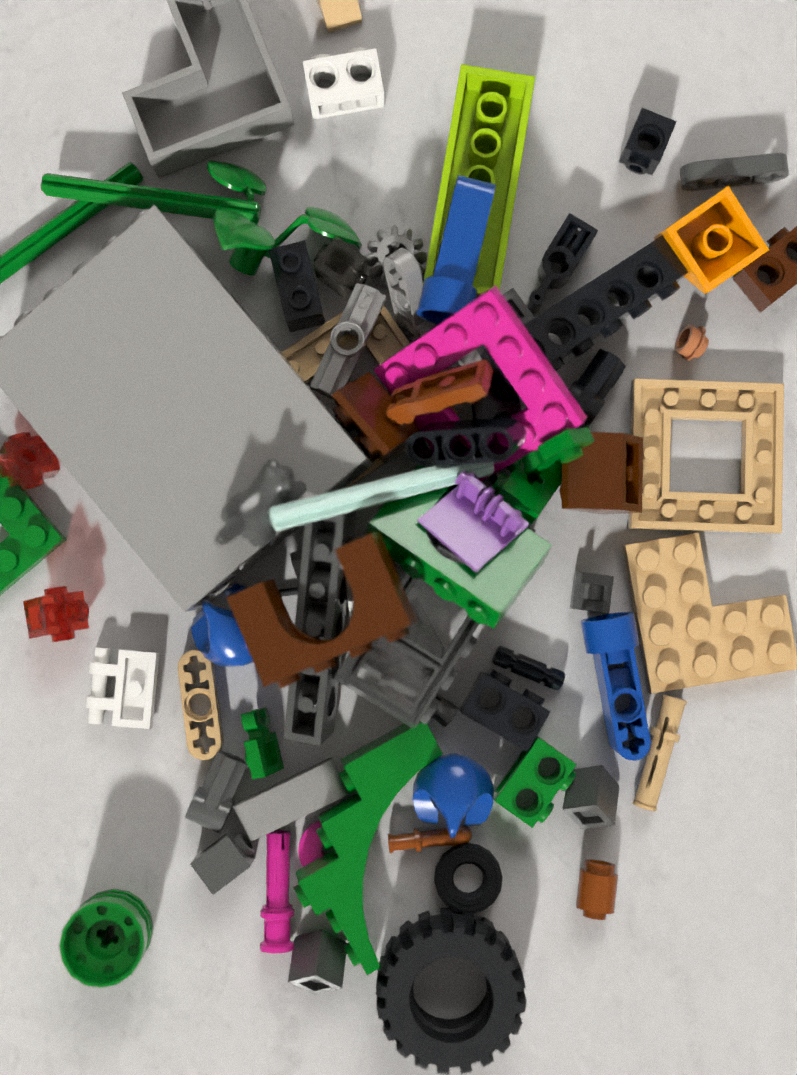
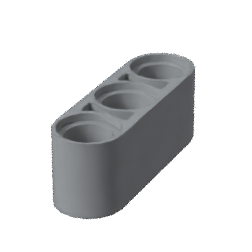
(290, 799)

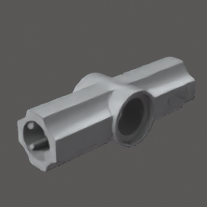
(358, 321)

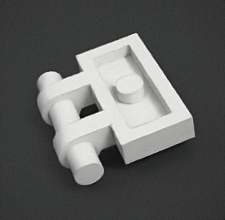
(134, 688)

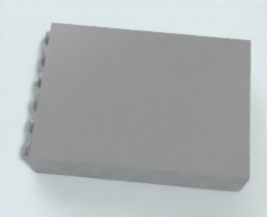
(168, 404)

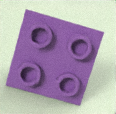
(473, 521)

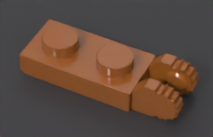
(440, 391)

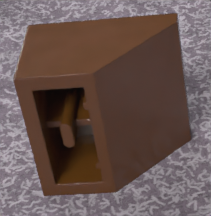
(363, 407)
(605, 476)

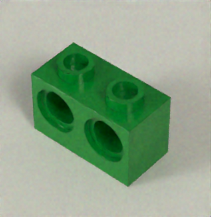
(525, 775)

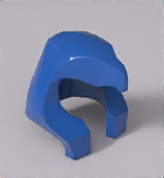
(219, 635)
(458, 790)

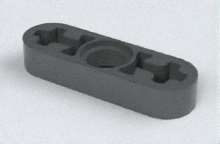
(734, 171)

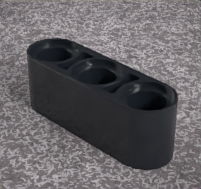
(451, 451)

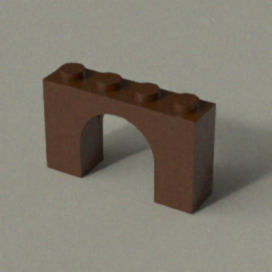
(284, 650)

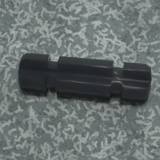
(528, 668)

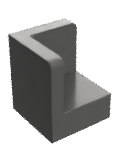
(592, 798)
(317, 962)

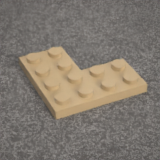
(686, 637)

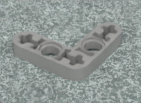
(405, 289)

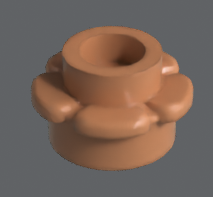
(691, 342)

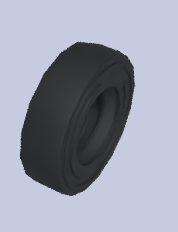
(464, 901)

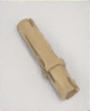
(660, 751)

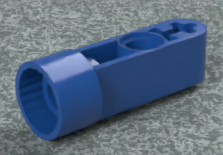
(459, 251)
(612, 641)

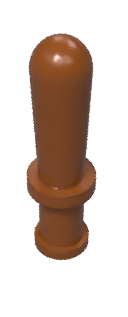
(429, 838)

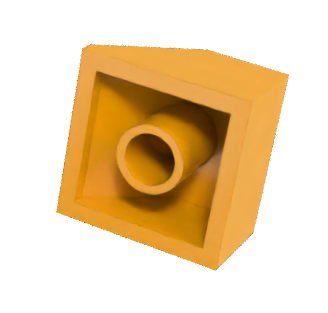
(714, 241)

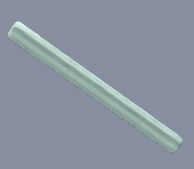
(371, 494)

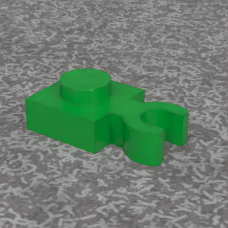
(564, 446)
(262, 748)

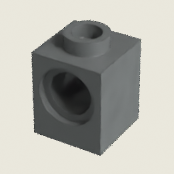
(223, 860)

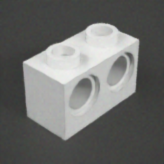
(346, 93)

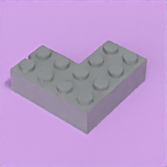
(218, 101)

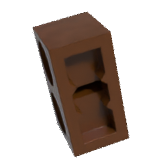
(777, 265)

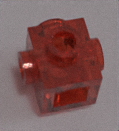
(41, 461)
(56, 614)

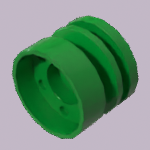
(84, 940)

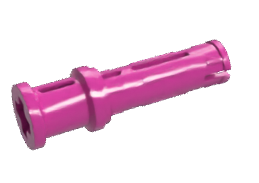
(277, 910)

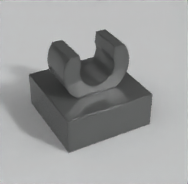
(591, 592)

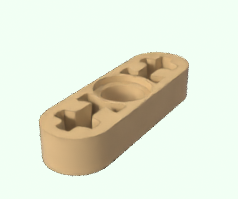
(213, 731)

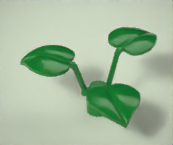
(252, 240)

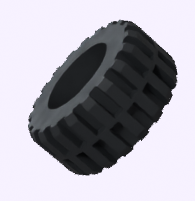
(461, 1039)

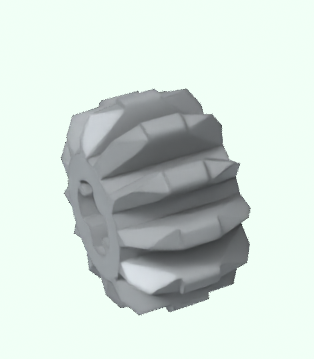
(387, 246)

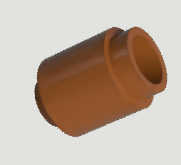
(597, 889)

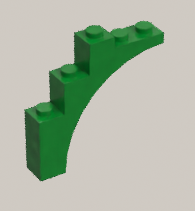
(337, 877)

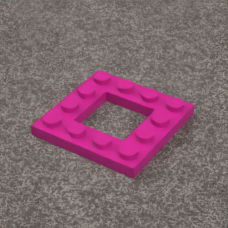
(496, 326)

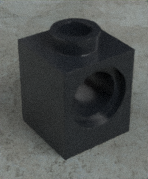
(650, 128)

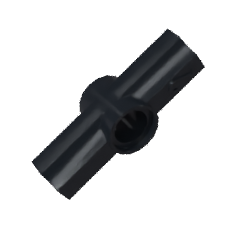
(596, 383)

